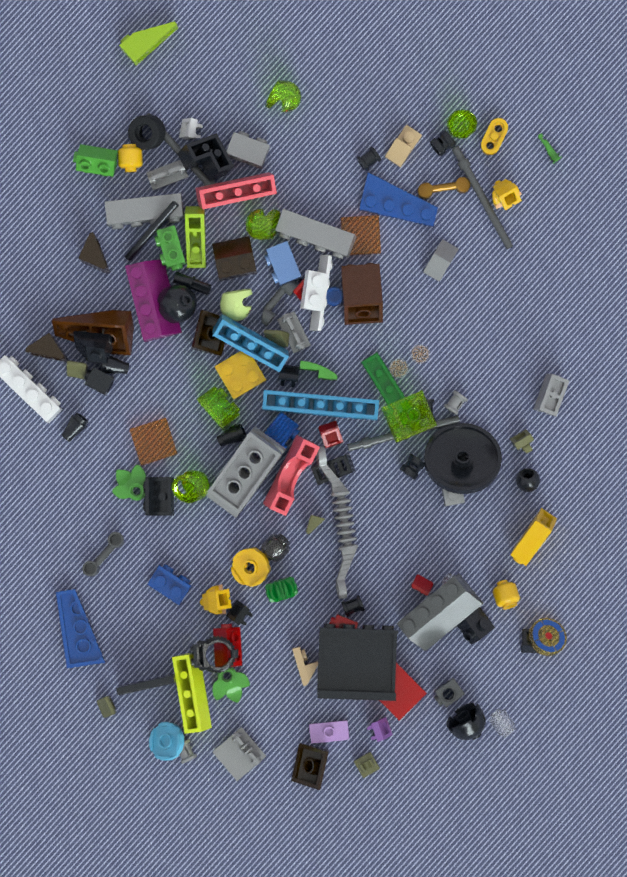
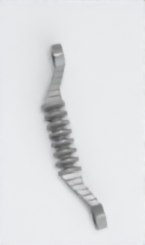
(348, 549)

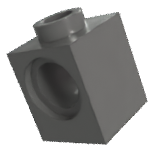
(457, 693)

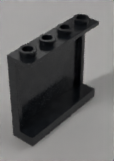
(357, 662)

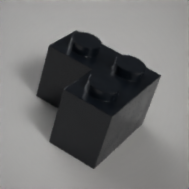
(208, 153)

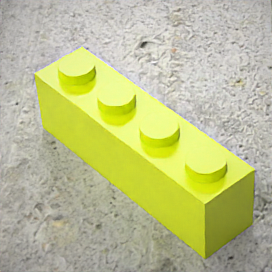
(191, 695)

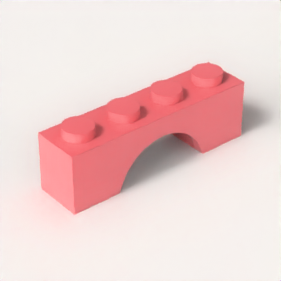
(297, 459)

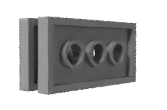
(234, 498)

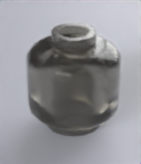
(276, 547)

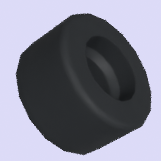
(135, 132)

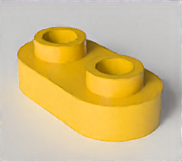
(494, 137)

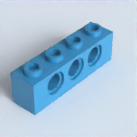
(250, 343)

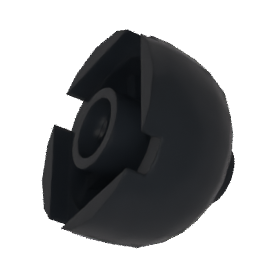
(177, 303)
(467, 723)

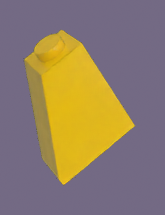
(533, 537)

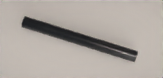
(152, 229)

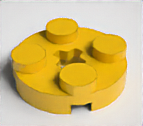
(255, 557)

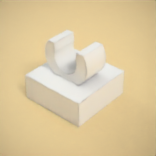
(188, 129)

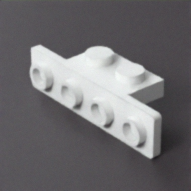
(315, 291)

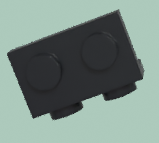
(158, 496)
(475, 626)

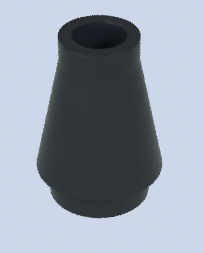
(115, 366)
(75, 426)
(232, 435)

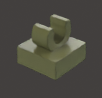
(522, 441)
(366, 764)

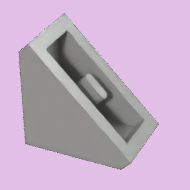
(440, 260)

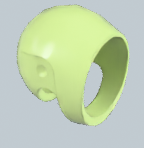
(232, 305)

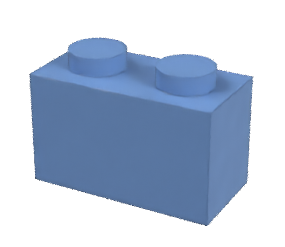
(283, 264)

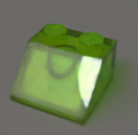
(218, 407)
(409, 416)

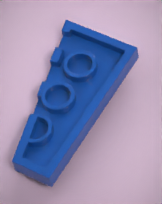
(390, 201)
(78, 637)

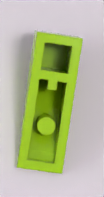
(142, 43)
(195, 237)

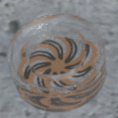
(420, 353)
(398, 368)

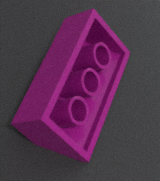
(146, 283)

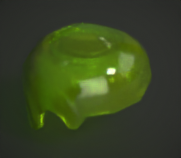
(461, 123)

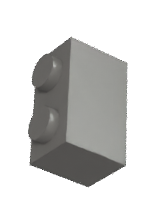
(248, 150)

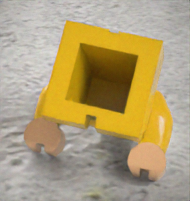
(505, 194)
(216, 600)

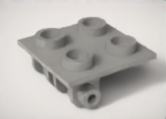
(239, 754)

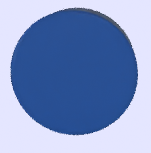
(334, 296)

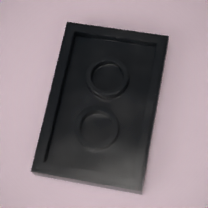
(146, 684)

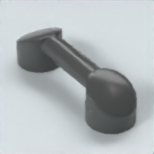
(267, 314)
(92, 568)

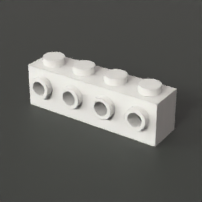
(30, 392)

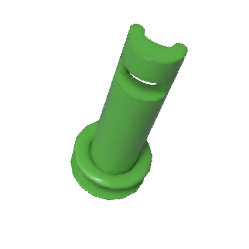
(551, 152)

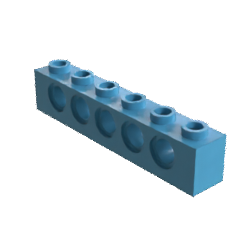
(320, 405)

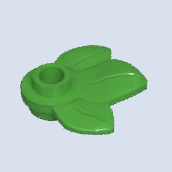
(128, 482)
(230, 687)

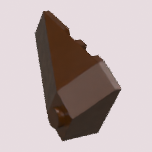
(112, 322)

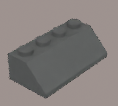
(440, 612)

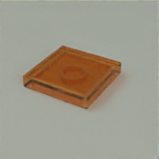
(366, 231)
(153, 441)

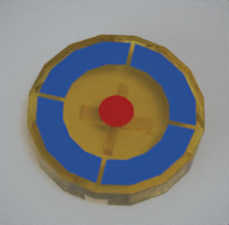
(547, 637)

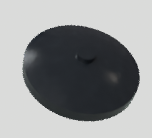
(462, 458)

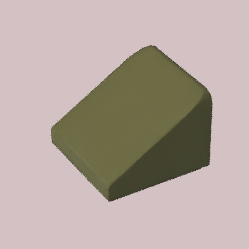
(278, 337)
(76, 369)
(313, 523)
(106, 706)

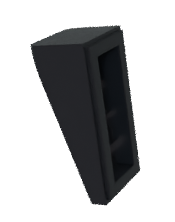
(349, 464)

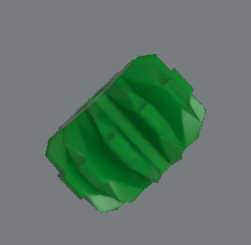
(281, 589)

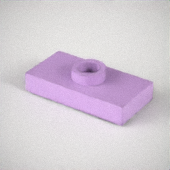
(329, 731)

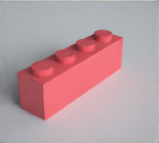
(236, 190)

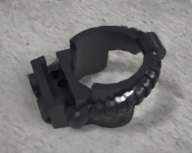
(199, 654)

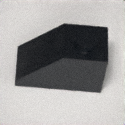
(94, 346)

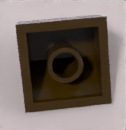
(234, 258)

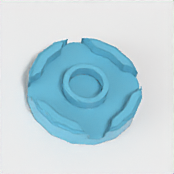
(166, 741)

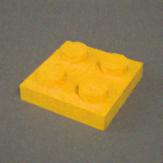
(240, 374)

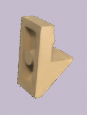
(403, 146)
(305, 670)

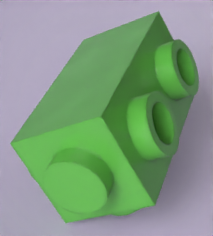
(96, 160)
(172, 251)

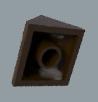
(93, 255)
(204, 338)
(47, 348)
(310, 766)

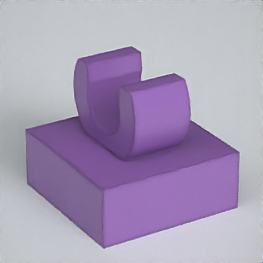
(381, 729)

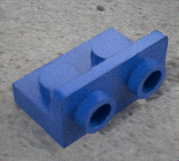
(169, 584)

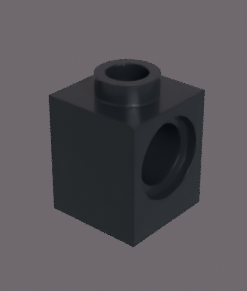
(99, 381)

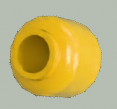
(130, 157)
(506, 594)

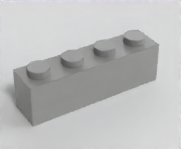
(142, 210)
(315, 233)

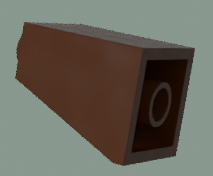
(362, 294)

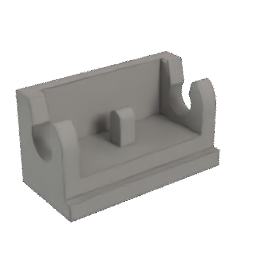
(551, 394)

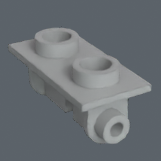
(167, 175)
(297, 336)

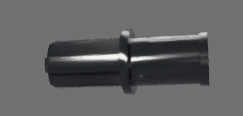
(192, 283)

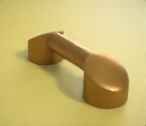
(425, 190)

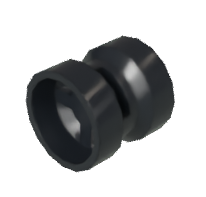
(442, 143)
(409, 469)

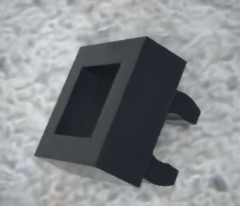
(289, 373)
(238, 613)

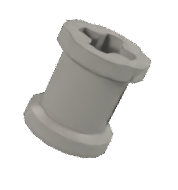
(455, 402)
(187, 753)

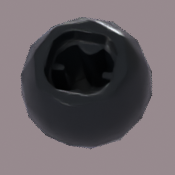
(527, 480)

